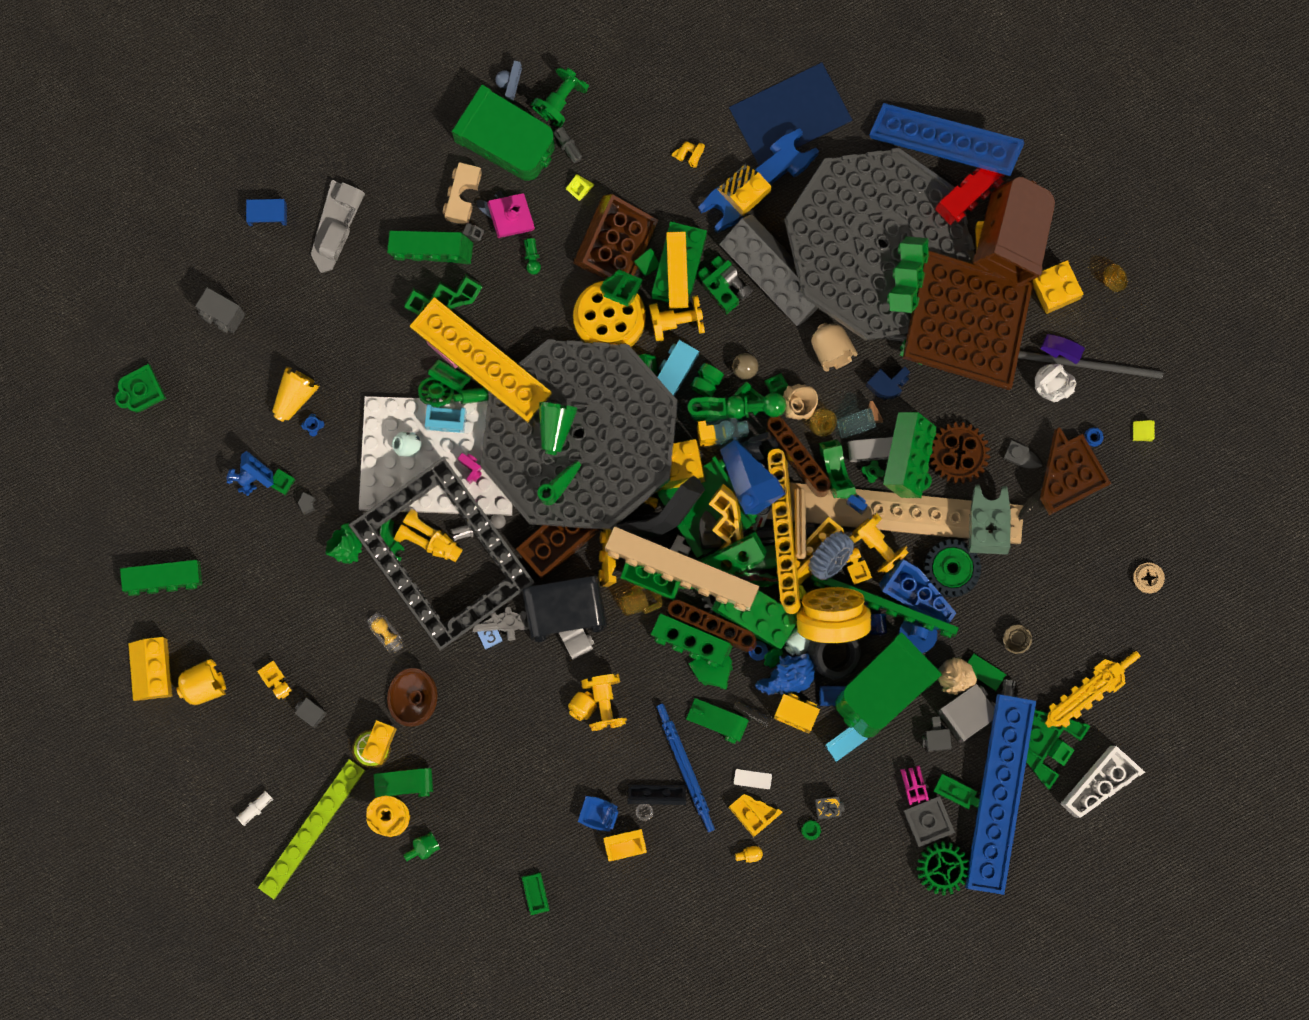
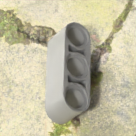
(869, 449)

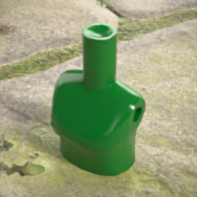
(423, 847)

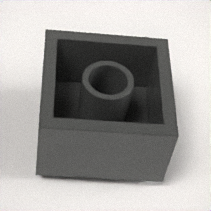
(221, 311)

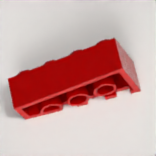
(966, 196)

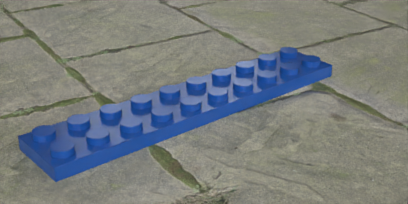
(1000, 794)

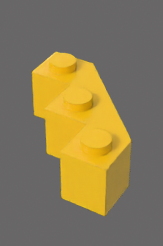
(729, 524)

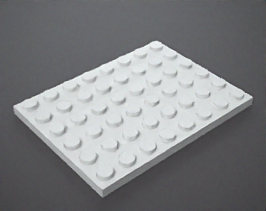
(386, 471)

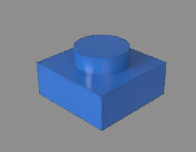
(857, 503)

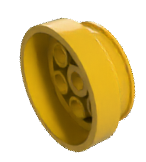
(588, 329)
(833, 615)

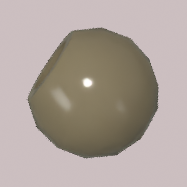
(745, 366)

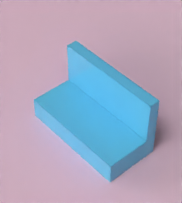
(844, 743)

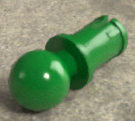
(533, 266)

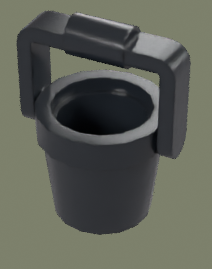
(756, 448)

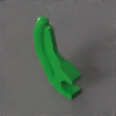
(386, 533)

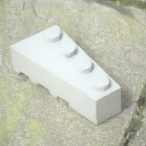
(1103, 779)

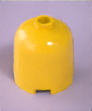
(201, 683)

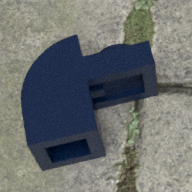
(886, 388)

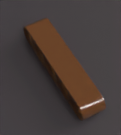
(799, 465)
(719, 631)

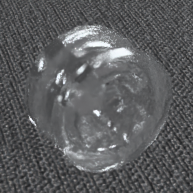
(647, 816)

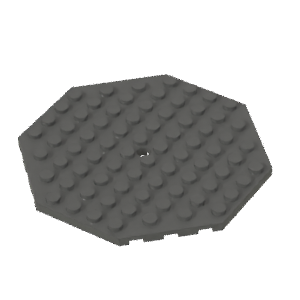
(838, 230)
(624, 445)

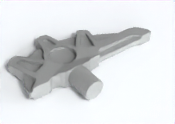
(505, 622)

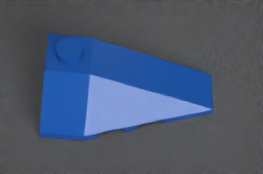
(752, 483)
(911, 587)

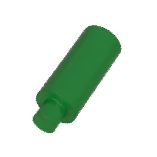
(471, 396)

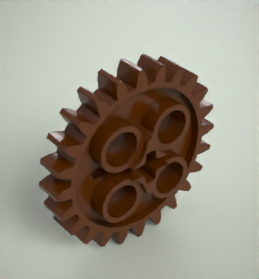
(975, 455)

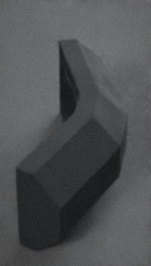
(658, 523)

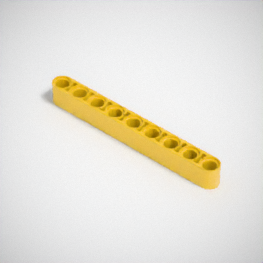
(784, 539)

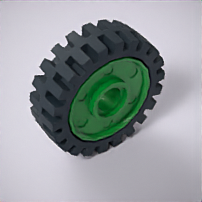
(954, 553)

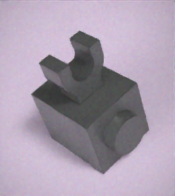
(936, 739)

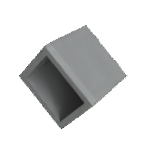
(968, 713)

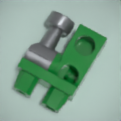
(720, 280)

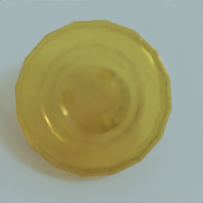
(1115, 278)
(823, 422)

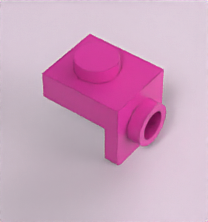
(470, 462)

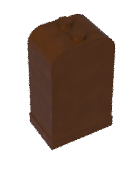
(1016, 231)

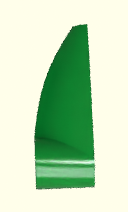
(558, 484)

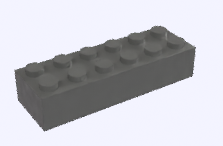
(768, 266)

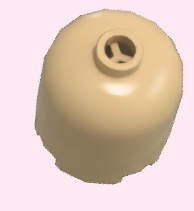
(832, 346)

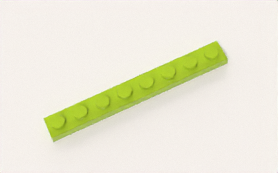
(311, 829)

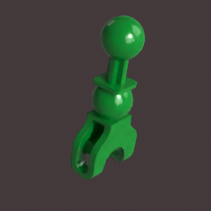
(735, 407)

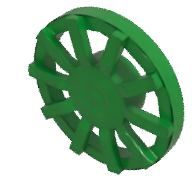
(434, 391)

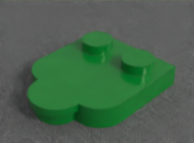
(139, 390)

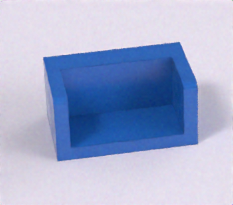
(266, 211)

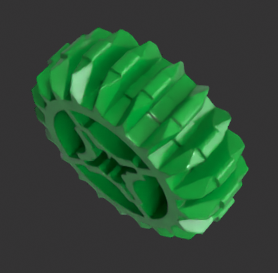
(946, 877)

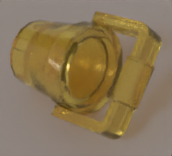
(636, 602)

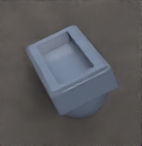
(509, 80)

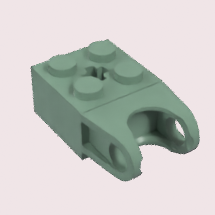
(987, 516)

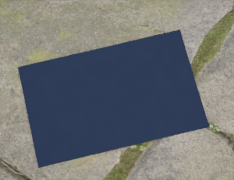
(798, 102)

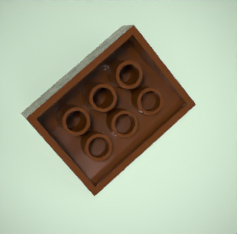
(615, 238)

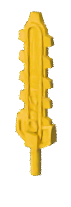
(1107, 677)

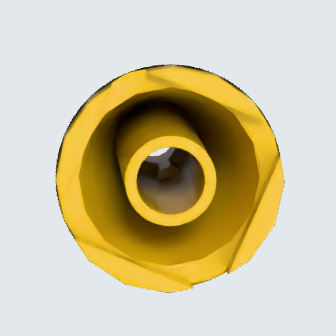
(292, 394)

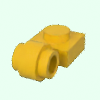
(859, 570)
(271, 676)

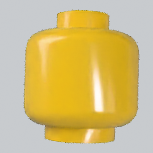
(582, 706)

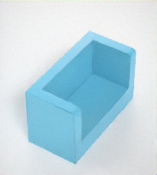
(445, 419)

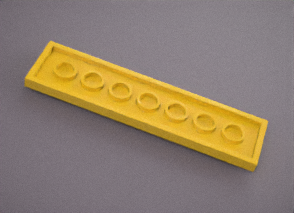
(480, 359)

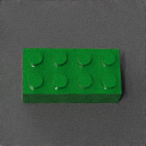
(694, 248)
(909, 455)
(765, 619)

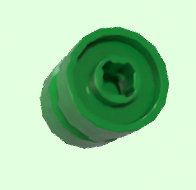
(708, 378)

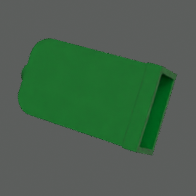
(505, 135)
(886, 687)

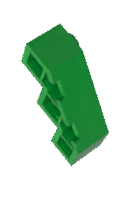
(908, 274)
(464, 295)

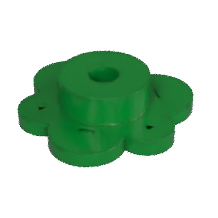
(772, 657)

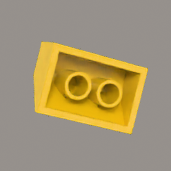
(150, 669)

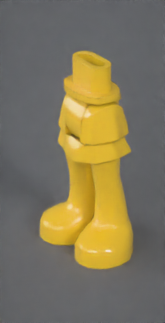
(439, 544)

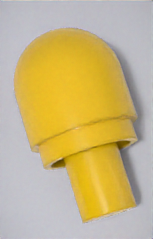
(750, 854)

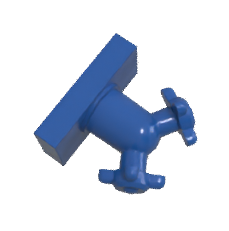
(250, 471)

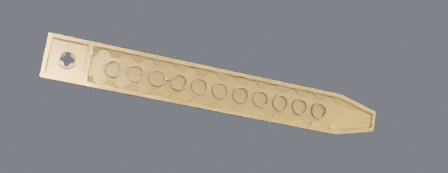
(905, 515)

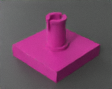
(510, 215)

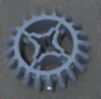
(831, 556)

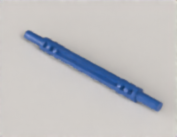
(685, 767)

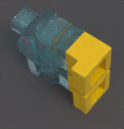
(721, 433)

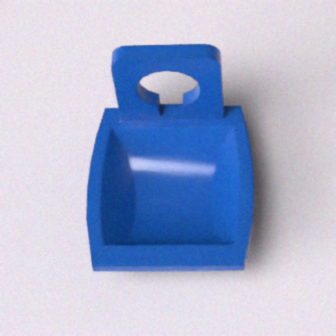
(598, 814)

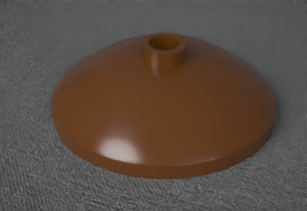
(405, 694)

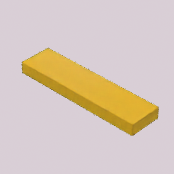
(677, 270)

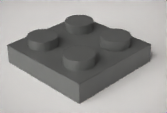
(929, 821)

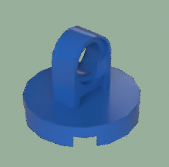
(919, 636)

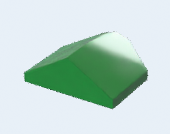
(621, 287)

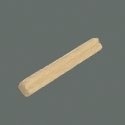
(800, 523)

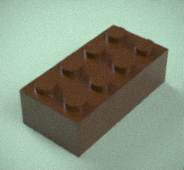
(552, 546)

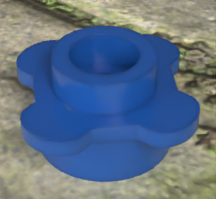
(312, 420)

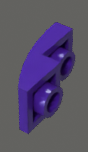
(1061, 346)

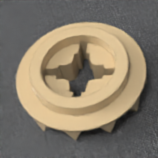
(1153, 570)

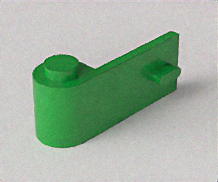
(718, 720)
(404, 782)

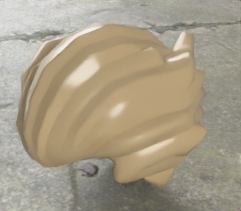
(800, 401)
(956, 676)

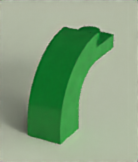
(835, 469)

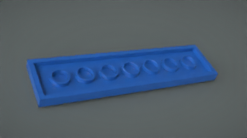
(947, 139)

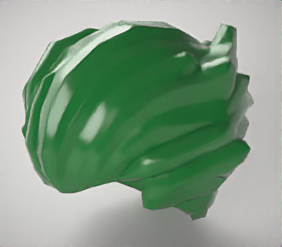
(344, 545)

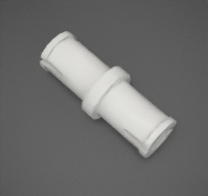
(254, 808)

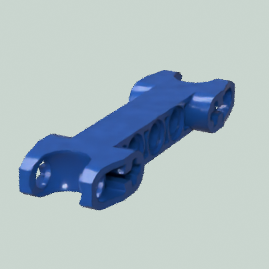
(785, 159)

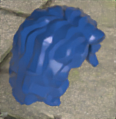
(790, 676)

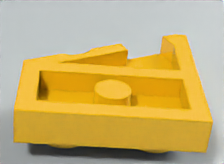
(753, 814)

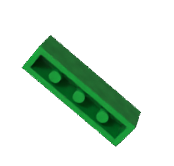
(161, 576)

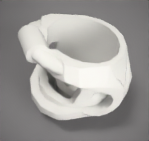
(1054, 382)

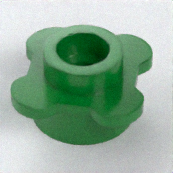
(872, 476)

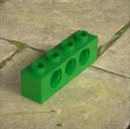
(749, 544)
(716, 658)

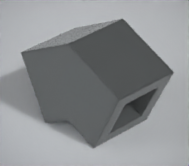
(473, 232)
(306, 503)

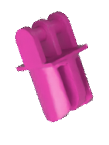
(917, 798)

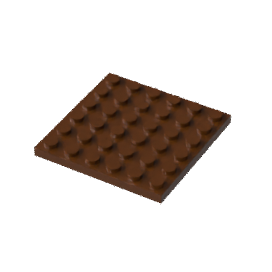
(968, 321)

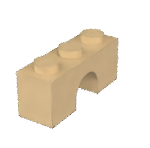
(464, 177)

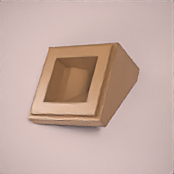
(877, 417)

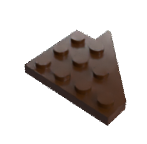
(1070, 473)

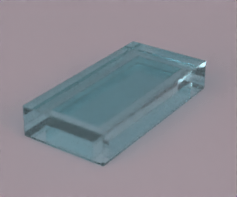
(856, 423)

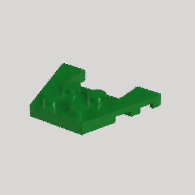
(1042, 741)

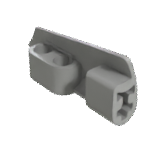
(334, 225)

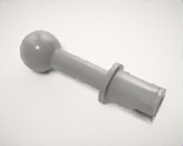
(465, 531)

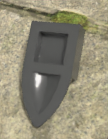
(1022, 456)
(707, 537)

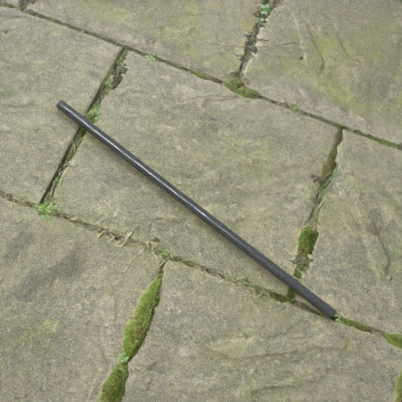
(1082, 363)

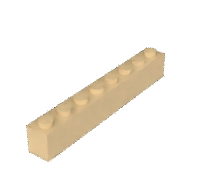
(682, 569)

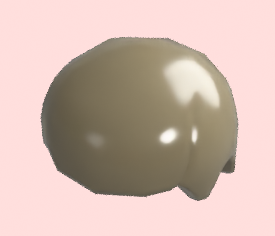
(1017, 639)

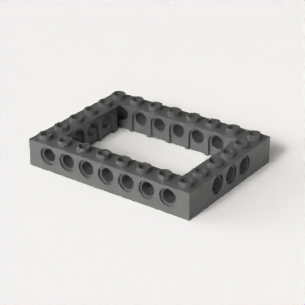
(516, 576)

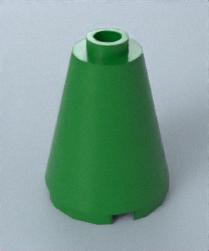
(555, 425)

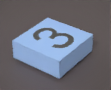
(489, 638)

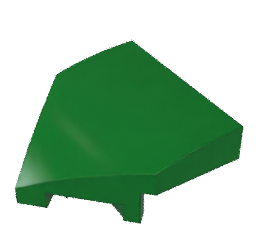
(712, 676)

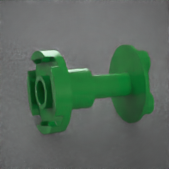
(555, 102)

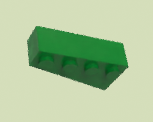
(430, 246)

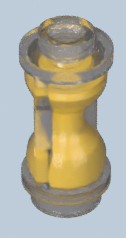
(379, 625)

